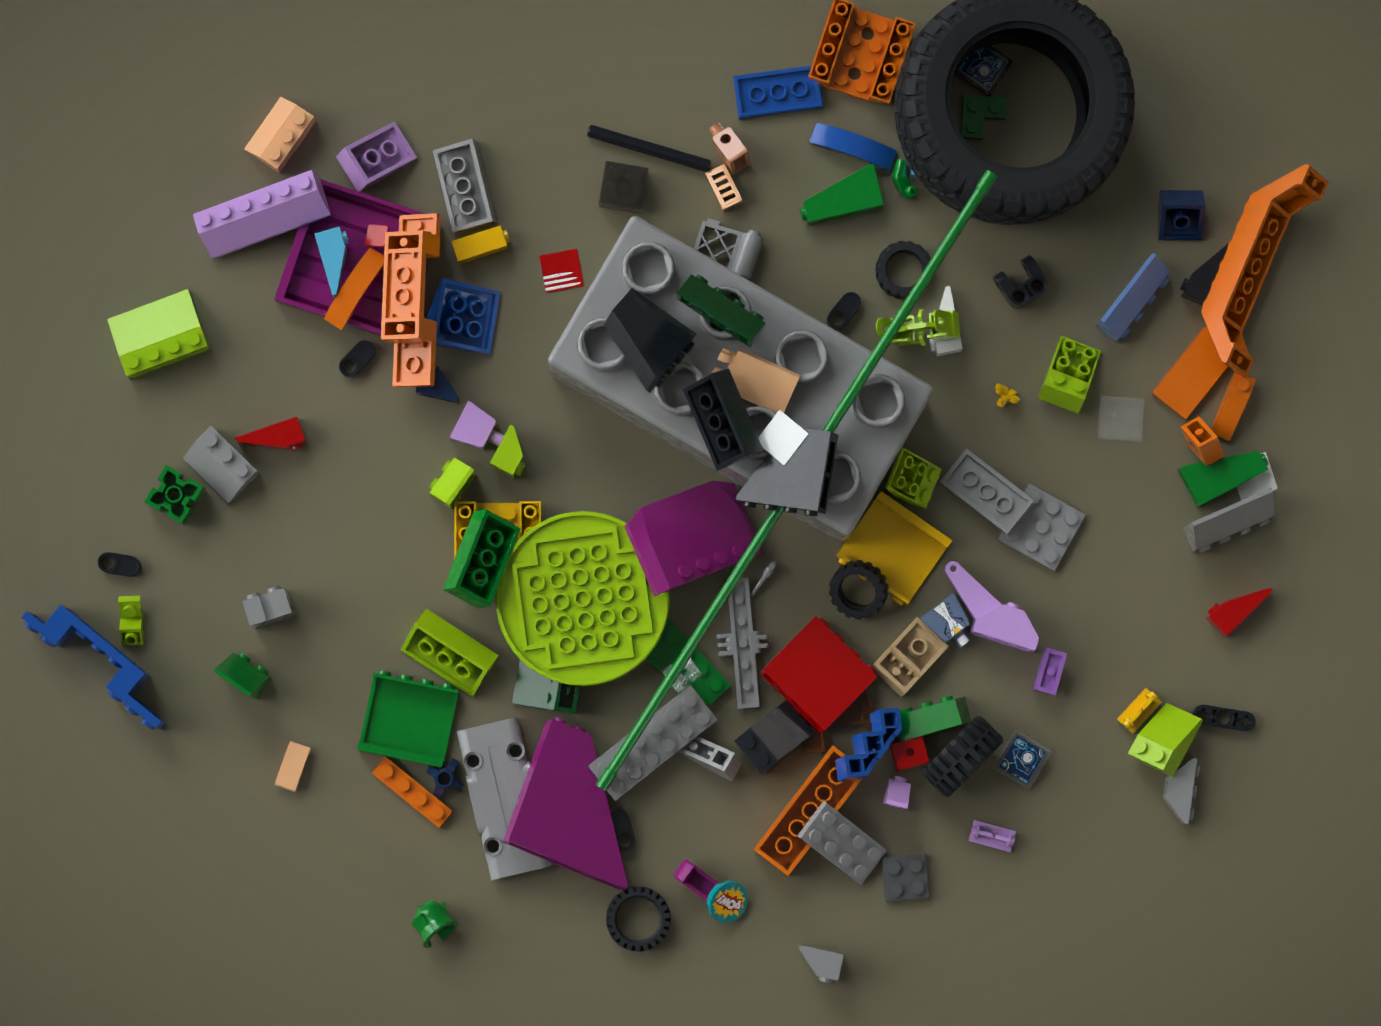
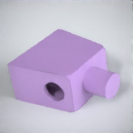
(476, 428)

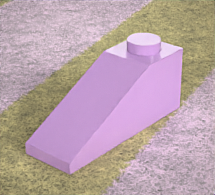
(897, 793)

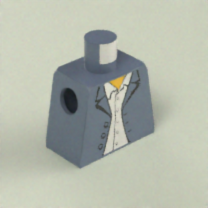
(948, 621)

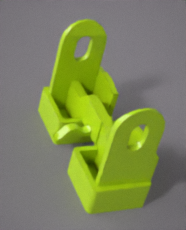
(942, 326)

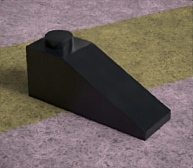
(1199, 282)

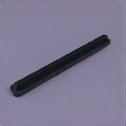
(649, 148)

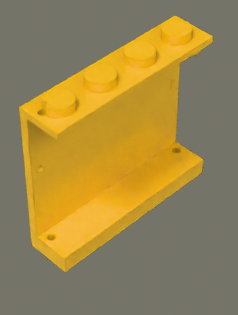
(897, 544)

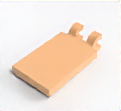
(760, 379)

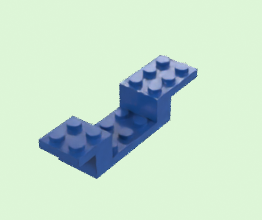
(125, 682)

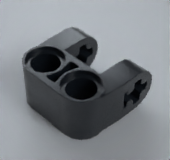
(1007, 289)

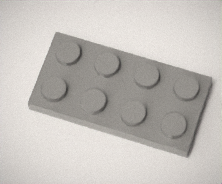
(987, 491)
(842, 843)

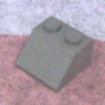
(823, 962)

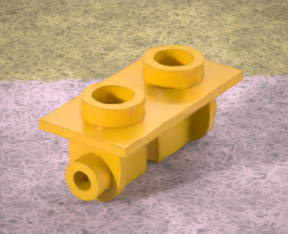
(1139, 710)

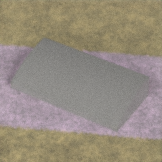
(464, 186)

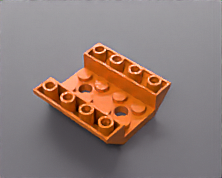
(845, 49)

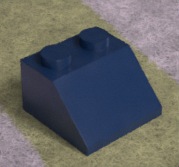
(1180, 214)

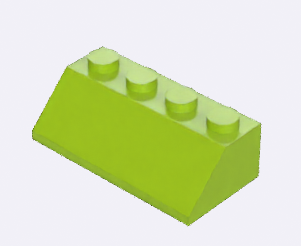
(449, 652)

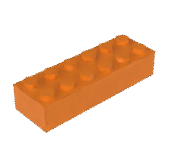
(780, 842)

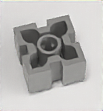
(268, 607)

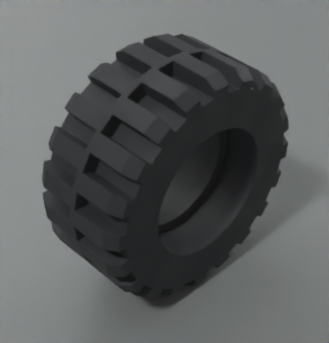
(962, 756)

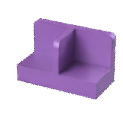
(1049, 671)

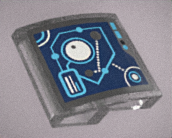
(1022, 758)

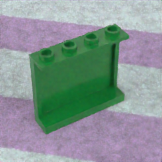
(408, 719)

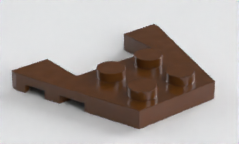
(856, 714)

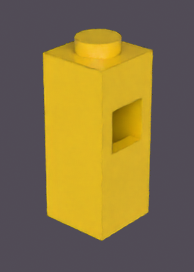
(480, 244)

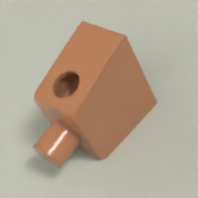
(729, 148)

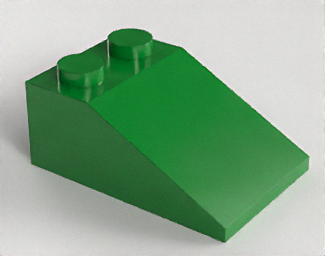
(243, 675)

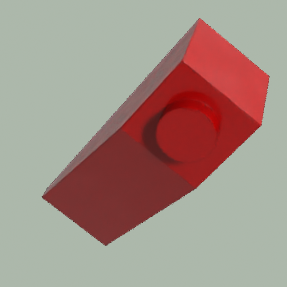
(281, 435)
(1232, 612)

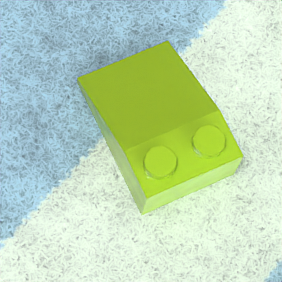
(1166, 739)

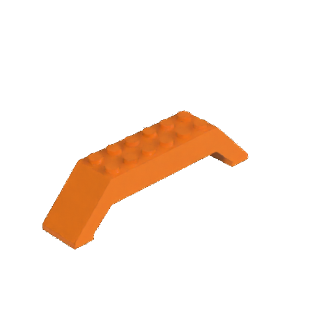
(1250, 258)

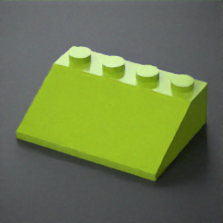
(158, 334)

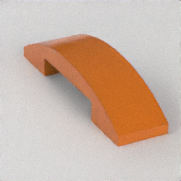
(354, 288)

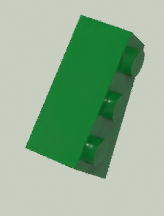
(933, 718)

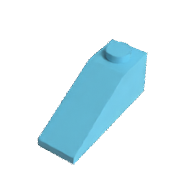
(333, 255)

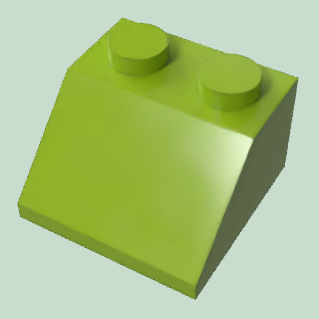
(509, 455)
(452, 482)

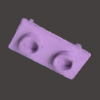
(992, 836)

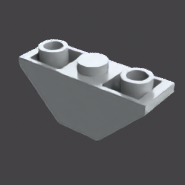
(1181, 789)

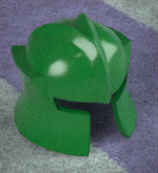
(433, 919)

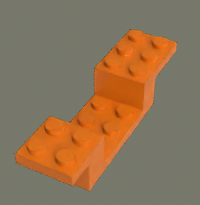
(404, 299)

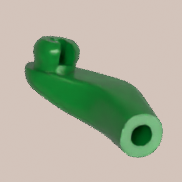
(901, 181)

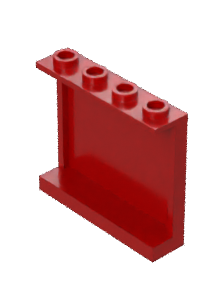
(818, 674)

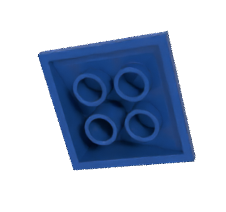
(464, 316)

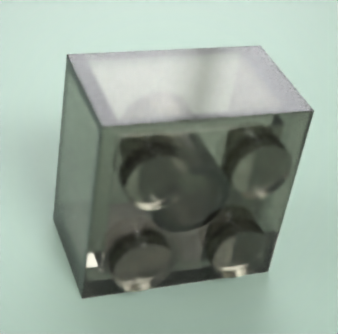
(623, 187)

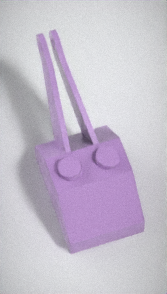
(991, 619)

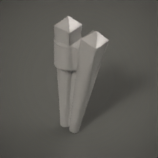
(766, 573)

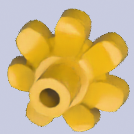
(1006, 395)

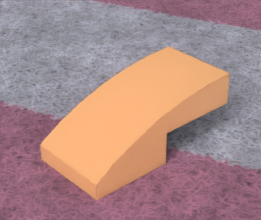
(292, 766)

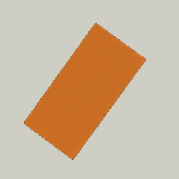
(1191, 376)

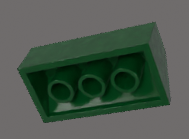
(721, 310)

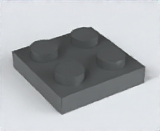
(905, 877)

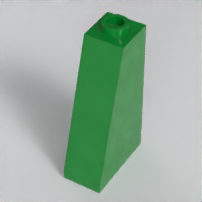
(845, 198)
(1219, 477)

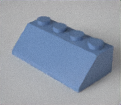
(1133, 298)

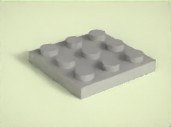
(1044, 529)

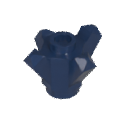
(445, 778)

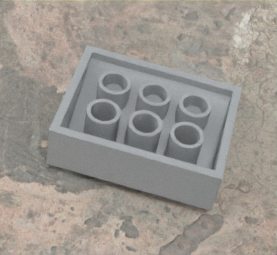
(1230, 520)

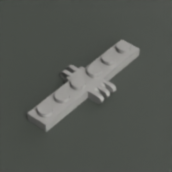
(743, 645)

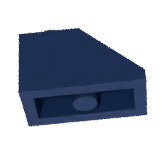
(441, 390)

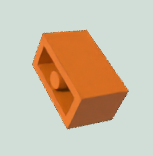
(1202, 441)

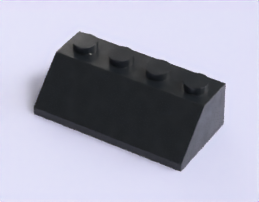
(722, 419)

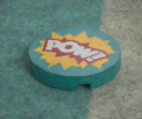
(727, 901)

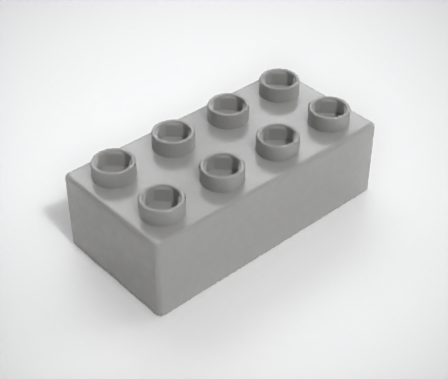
(825, 359)

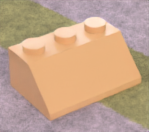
(280, 134)

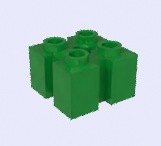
(172, 481)

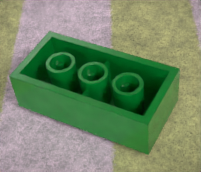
(481, 559)

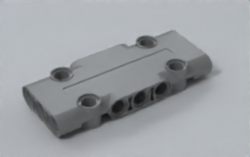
(495, 791)

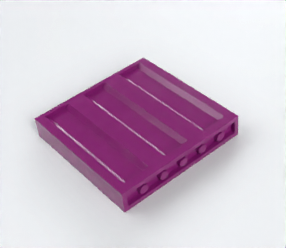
(304, 277)

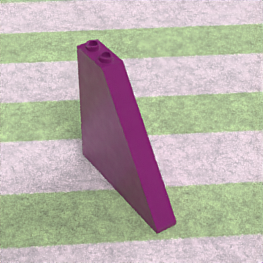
(563, 810)

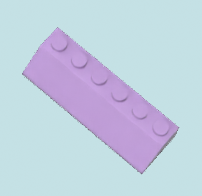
(262, 214)

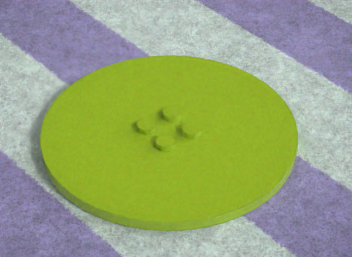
(579, 600)

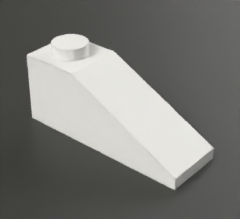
(948, 346)

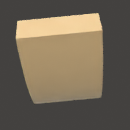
(909, 657)

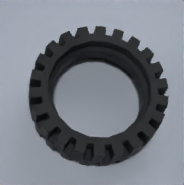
(622, 897)

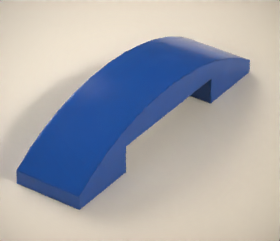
(853, 145)

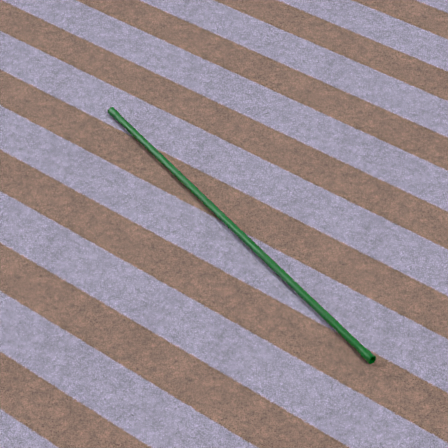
(981, 189)

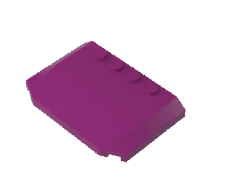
(690, 535)

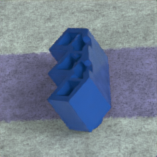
(870, 746)

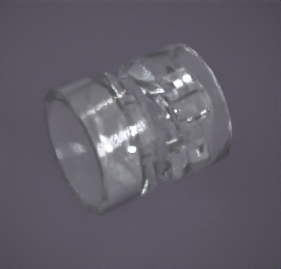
(691, 675)

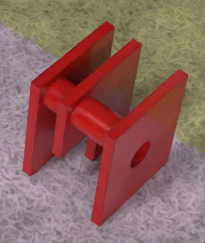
(909, 753)

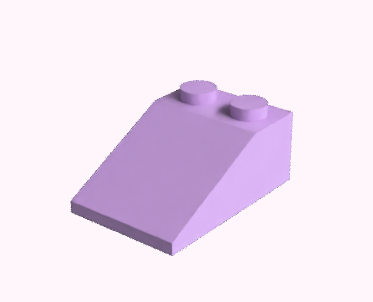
(376, 156)

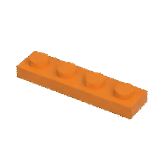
(412, 792)

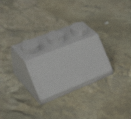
(220, 464)

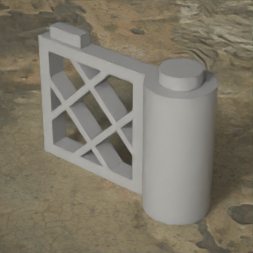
(744, 250)

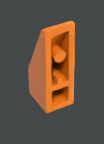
(1232, 406)

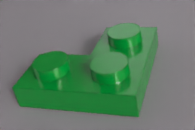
(977, 109)

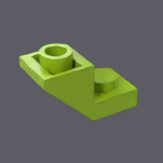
(131, 620)

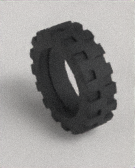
(893, 249)
(844, 604)

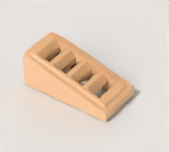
(732, 202)

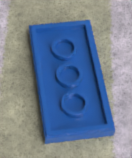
(776, 92)

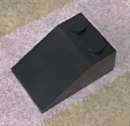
(774, 737)

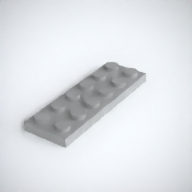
(664, 736)

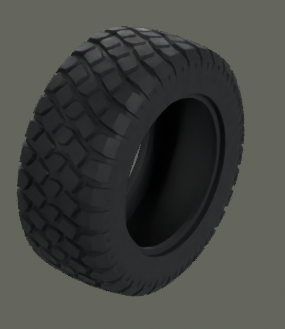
(1077, 45)

